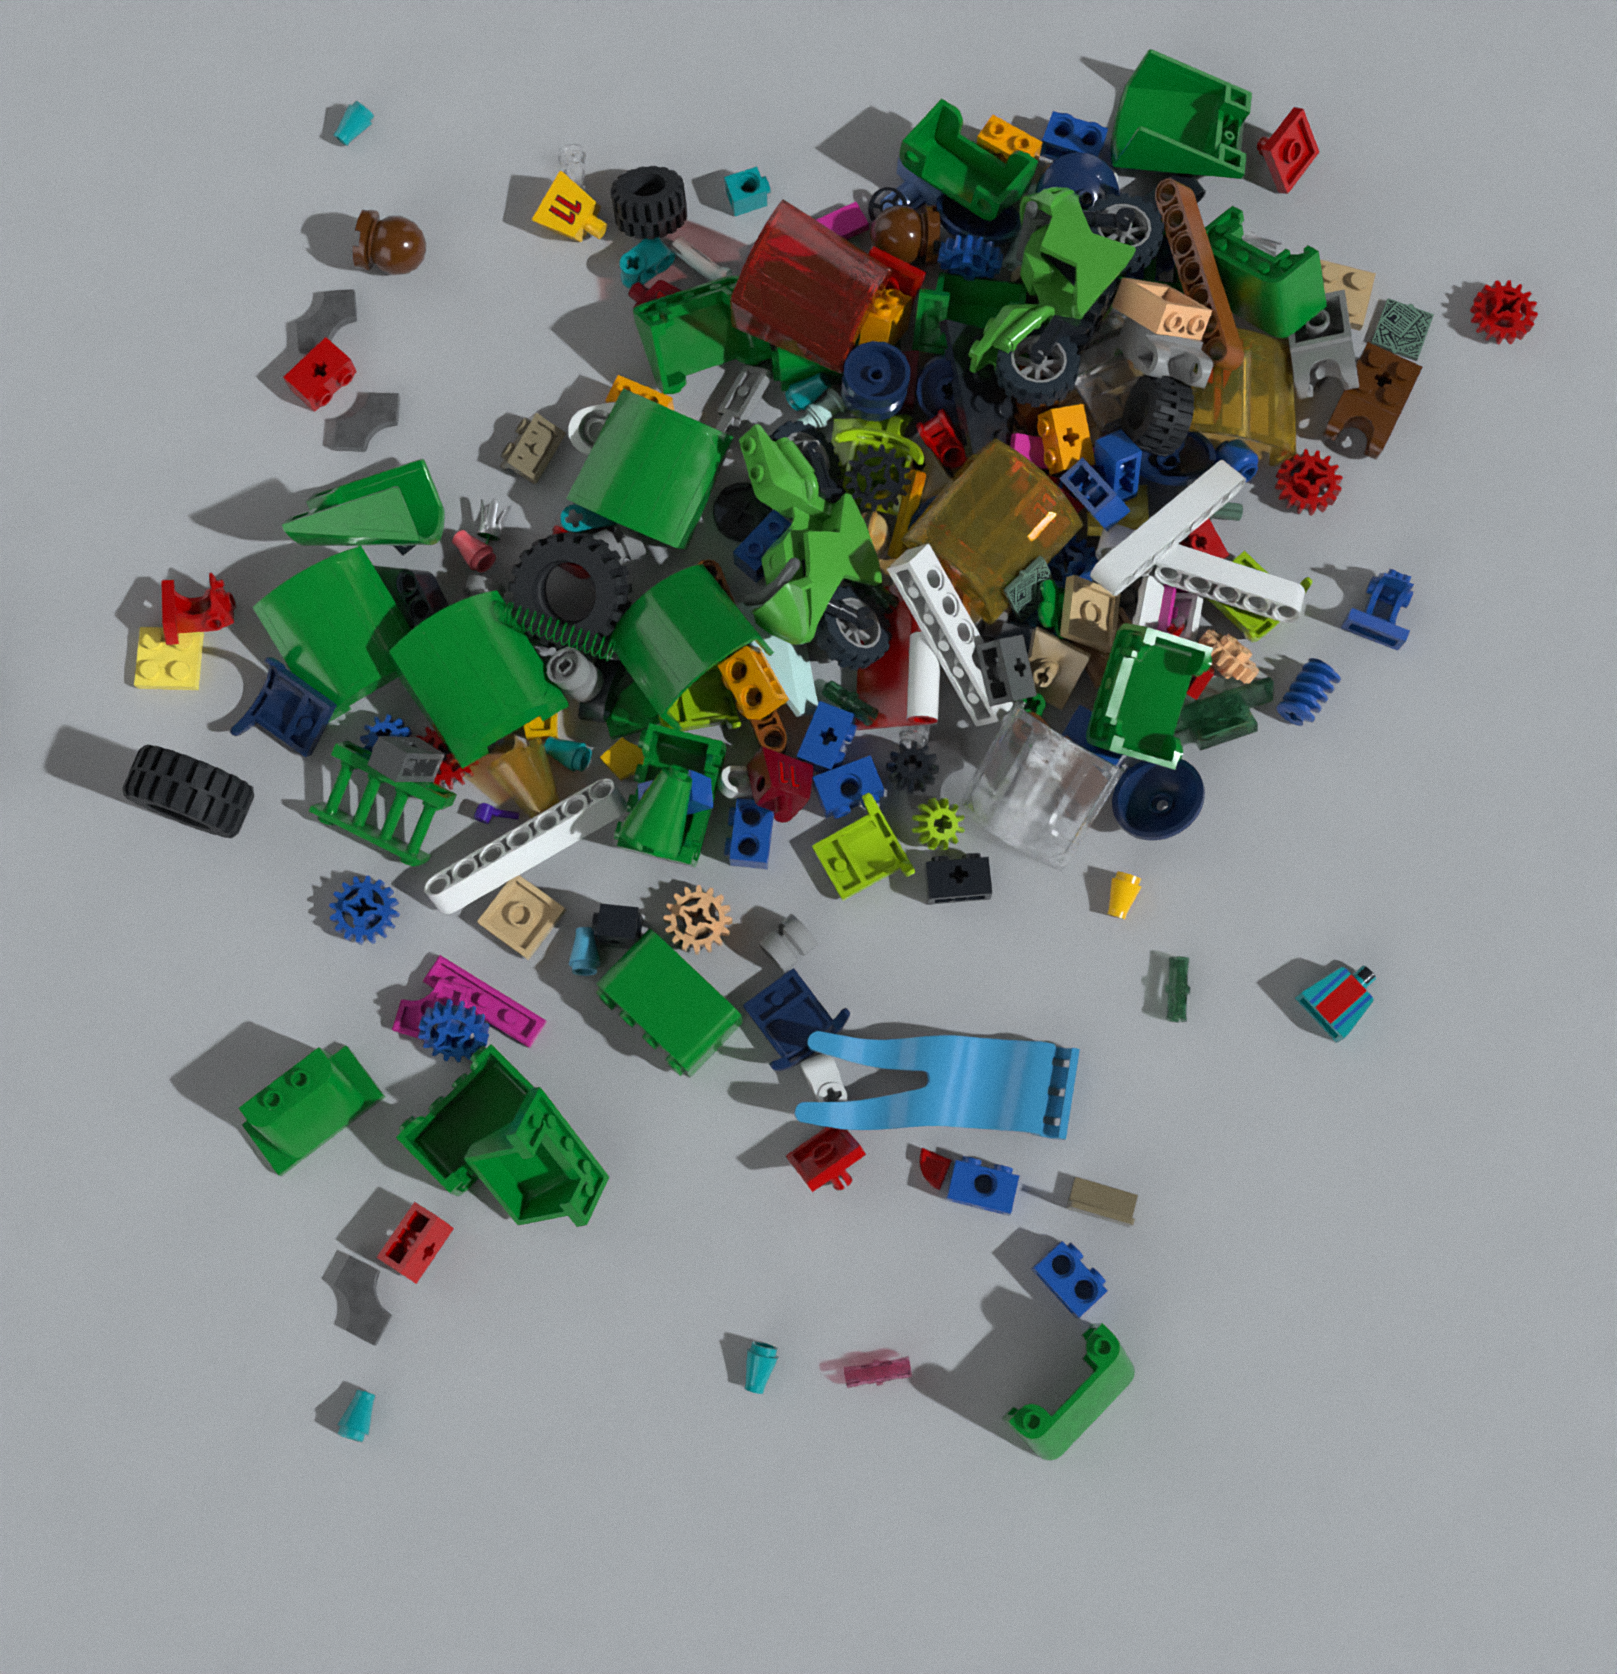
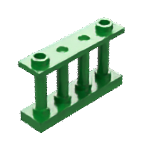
(433, 797)

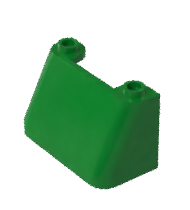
(694, 333)
(1145, 694)
(1055, 1433)

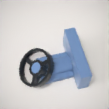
(911, 193)

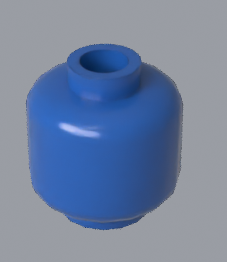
(1239, 457)

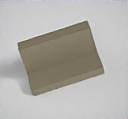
(1102, 1202)

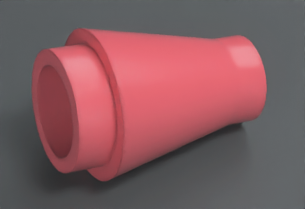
(475, 552)

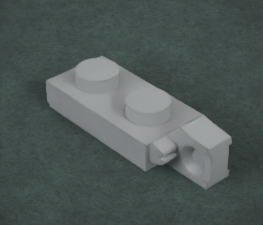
(742, 399)

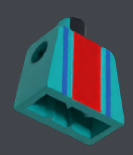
(1339, 1000)

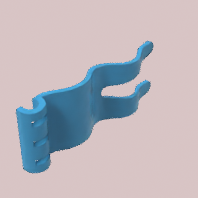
(968, 1084)

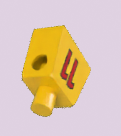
(569, 211)

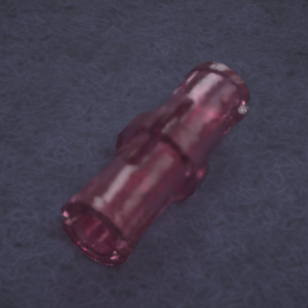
(877, 1372)

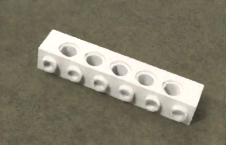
(946, 628)

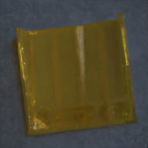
(1253, 399)
(994, 524)

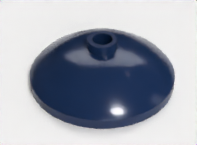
(1082, 174)
(963, 222)
(1182, 467)
(1151, 787)

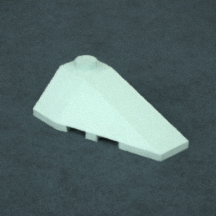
(790, 666)

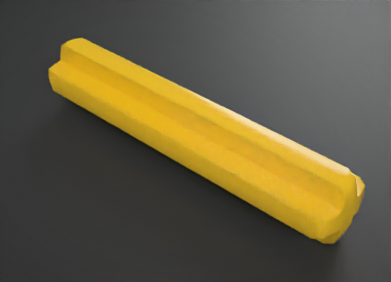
(906, 510)

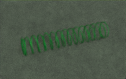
(556, 626)

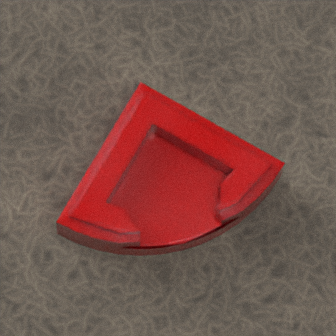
(933, 1167)

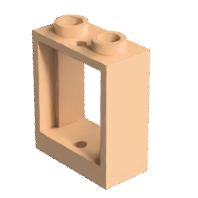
(1161, 308)

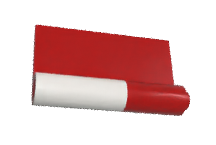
(903, 680)

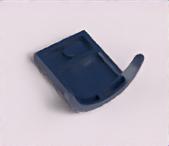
(288, 710)
(788, 1015)

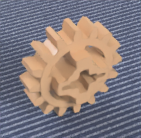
(1230, 656)
(703, 907)

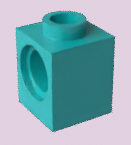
(744, 202)

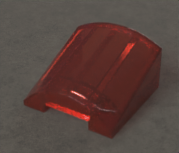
(806, 288)

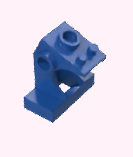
(1391, 589)

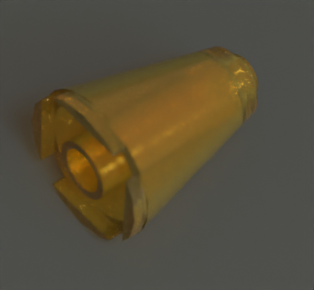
(527, 778)

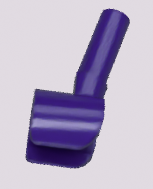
(486, 811)

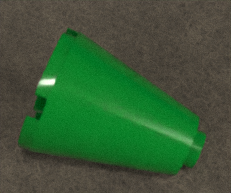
(660, 814)

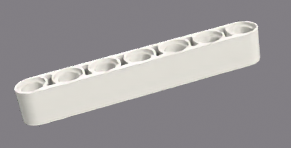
(1167, 528)
(1218, 579)
(525, 846)

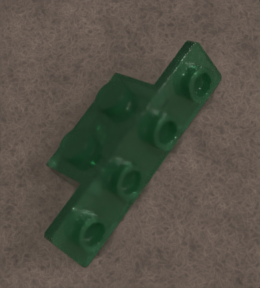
(1225, 714)

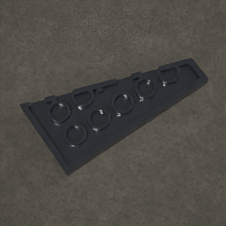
(979, 401)

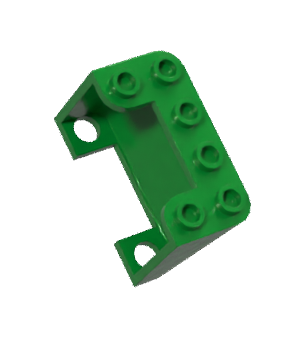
(961, 167)

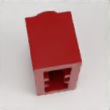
(306, 376)
(415, 1242)

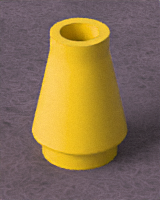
(1122, 894)

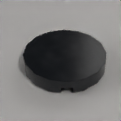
(738, 511)

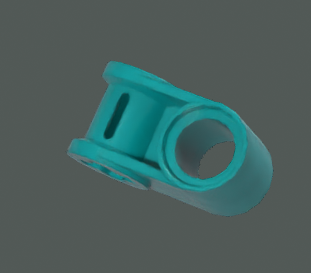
(646, 260)
(590, 519)

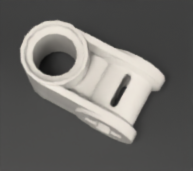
(823, 1077)

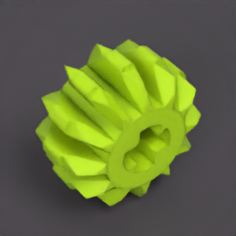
(932, 834)

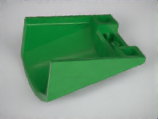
(1180, 121)
(651, 470)
(379, 509)
(336, 627)
(679, 635)
(475, 675)

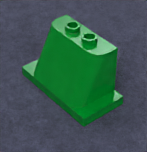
(960, 302)
(309, 1106)
(539, 1165)

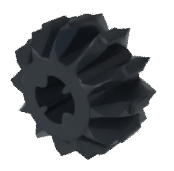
(924, 767)

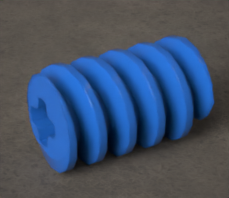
(1306, 691)

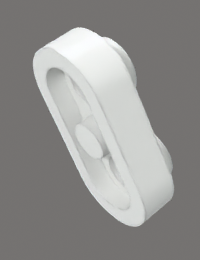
(735, 783)

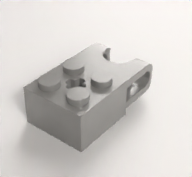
(1324, 348)
(1164, 354)

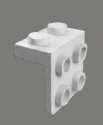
(1149, 605)

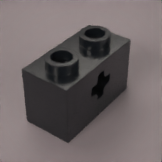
(943, 888)
(617, 925)

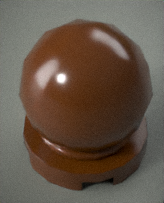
(907, 233)
(390, 243)

